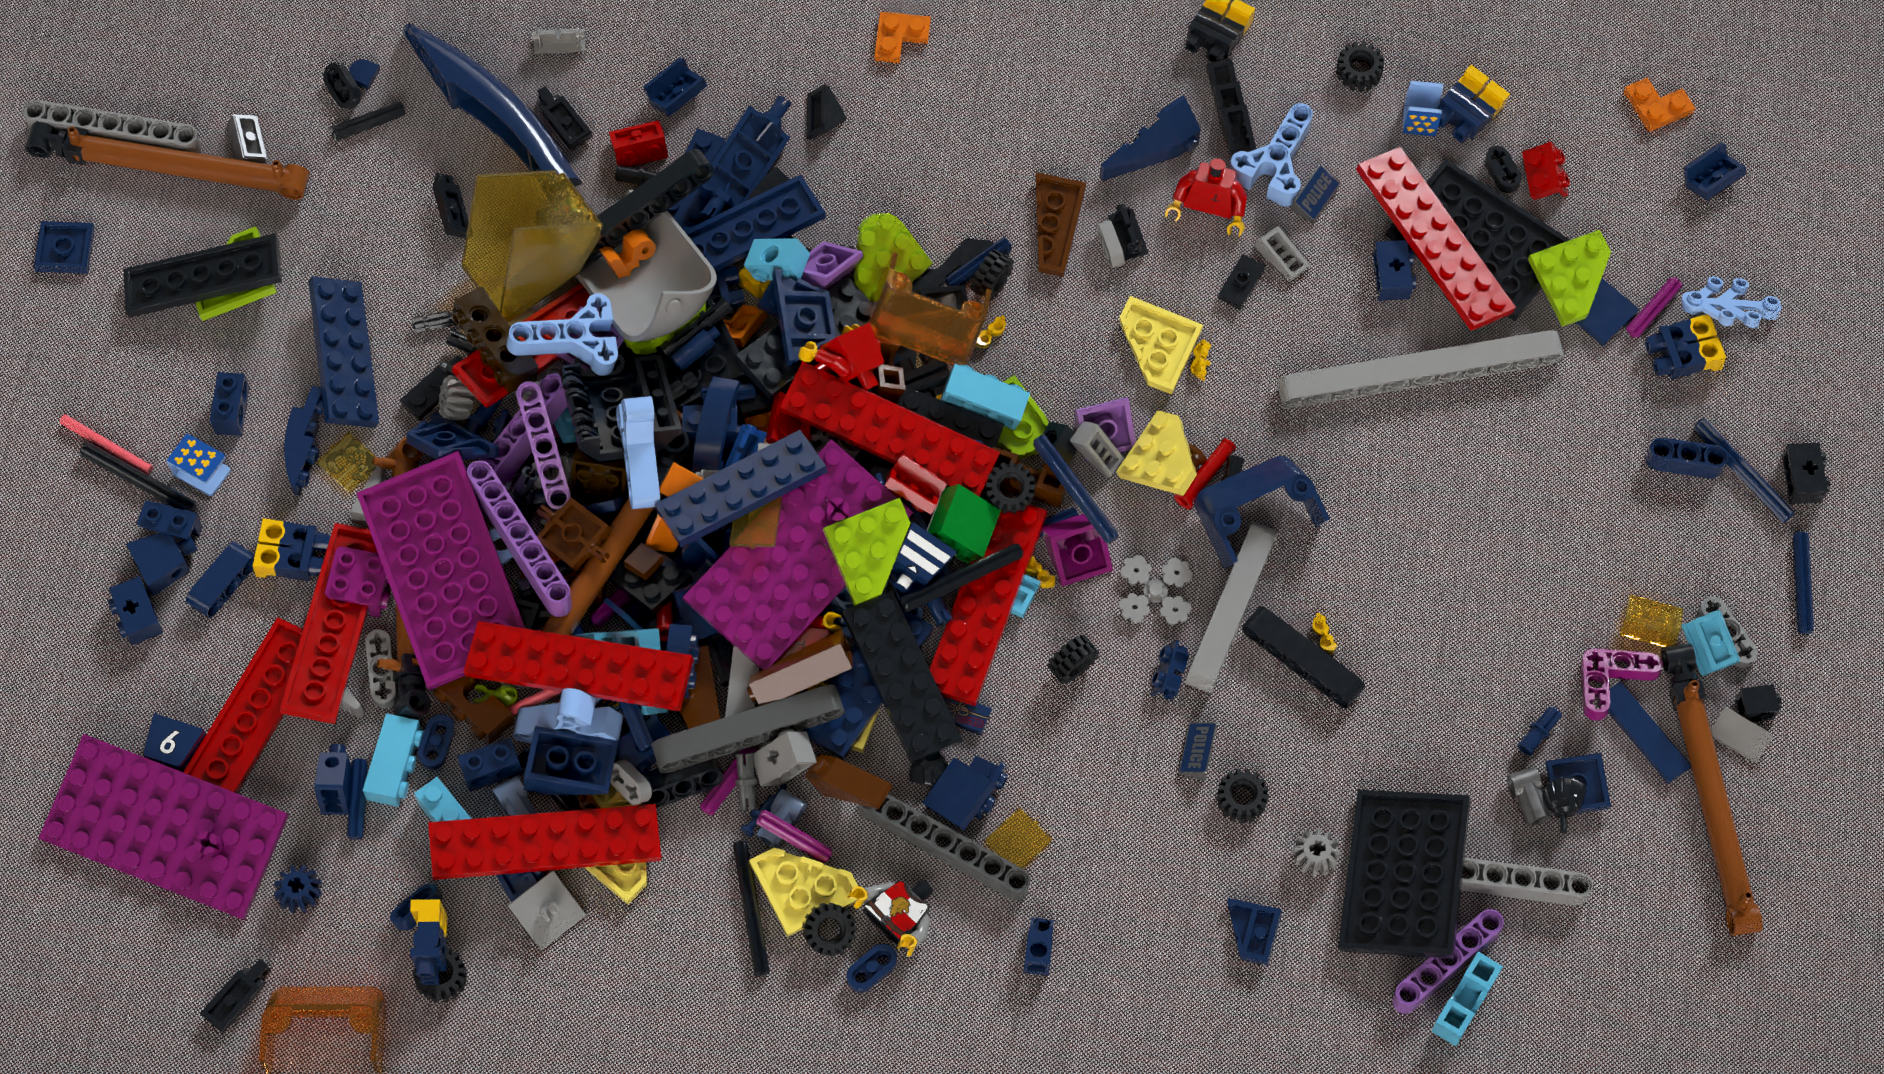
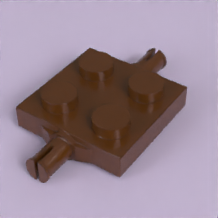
(573, 534)

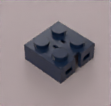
(682, 640)

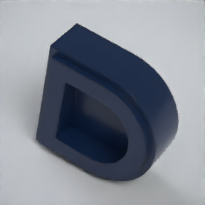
(364, 72)

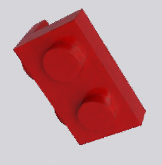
(1545, 171)
(915, 484)

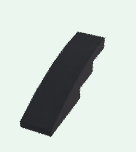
(1230, 107)

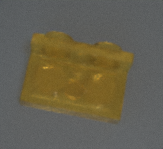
(1652, 621)

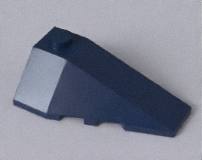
(1166, 139)

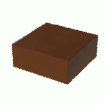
(643, 561)

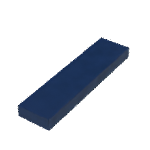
(1646, 734)

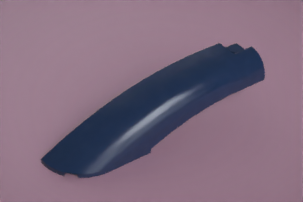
(489, 101)

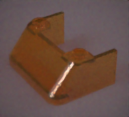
(925, 323)
(361, 1004)

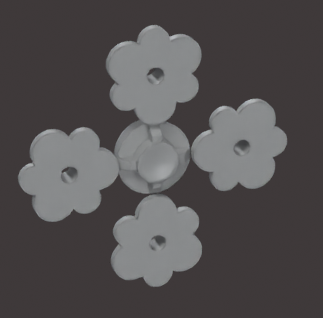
(1155, 590)

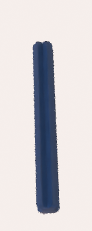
(1745, 471)
(1075, 489)

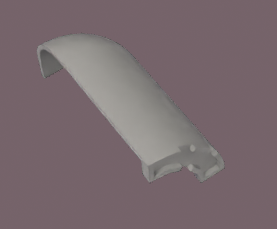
(659, 292)

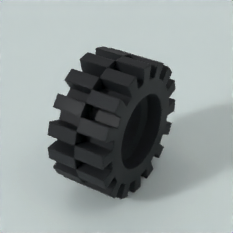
(1360, 53)
(992, 274)
(1010, 471)
(1073, 659)
(1247, 780)
(846, 933)
(449, 988)

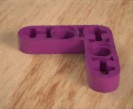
(1607, 669)

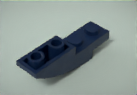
(299, 444)

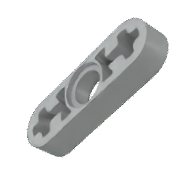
(1745, 644)
(372, 657)

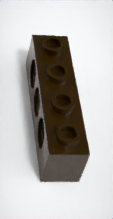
(494, 327)

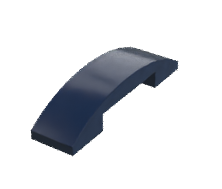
(714, 424)

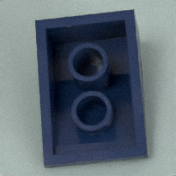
(569, 763)

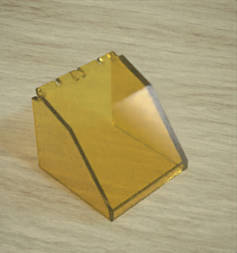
(526, 237)

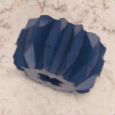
(293, 880)

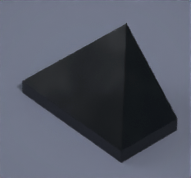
(822, 112)

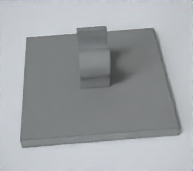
(546, 910)

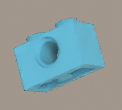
(773, 254)

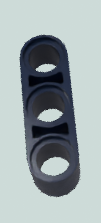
(1698, 452)
(221, 579)

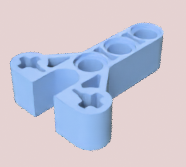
(1252, 164)
(586, 347)
(636, 429)
(572, 714)

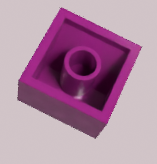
(1076, 550)

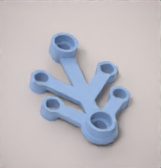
(1698, 302)

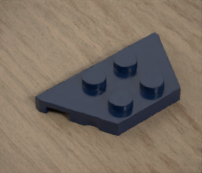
(803, 314)
(445, 437)

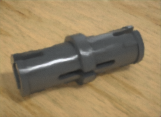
(746, 781)

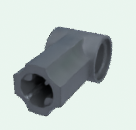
(1527, 788)

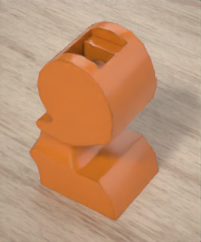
(635, 248)

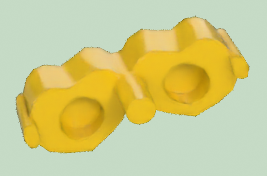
(994, 329)
(1199, 364)
(1035, 569)
(1322, 629)

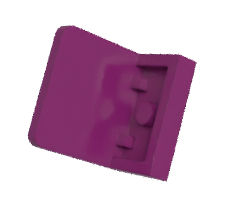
(359, 579)

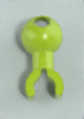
(503, 694)

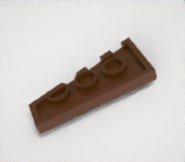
(1058, 213)

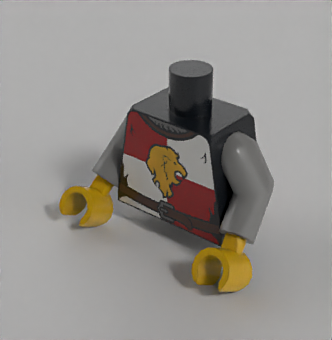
(897, 911)

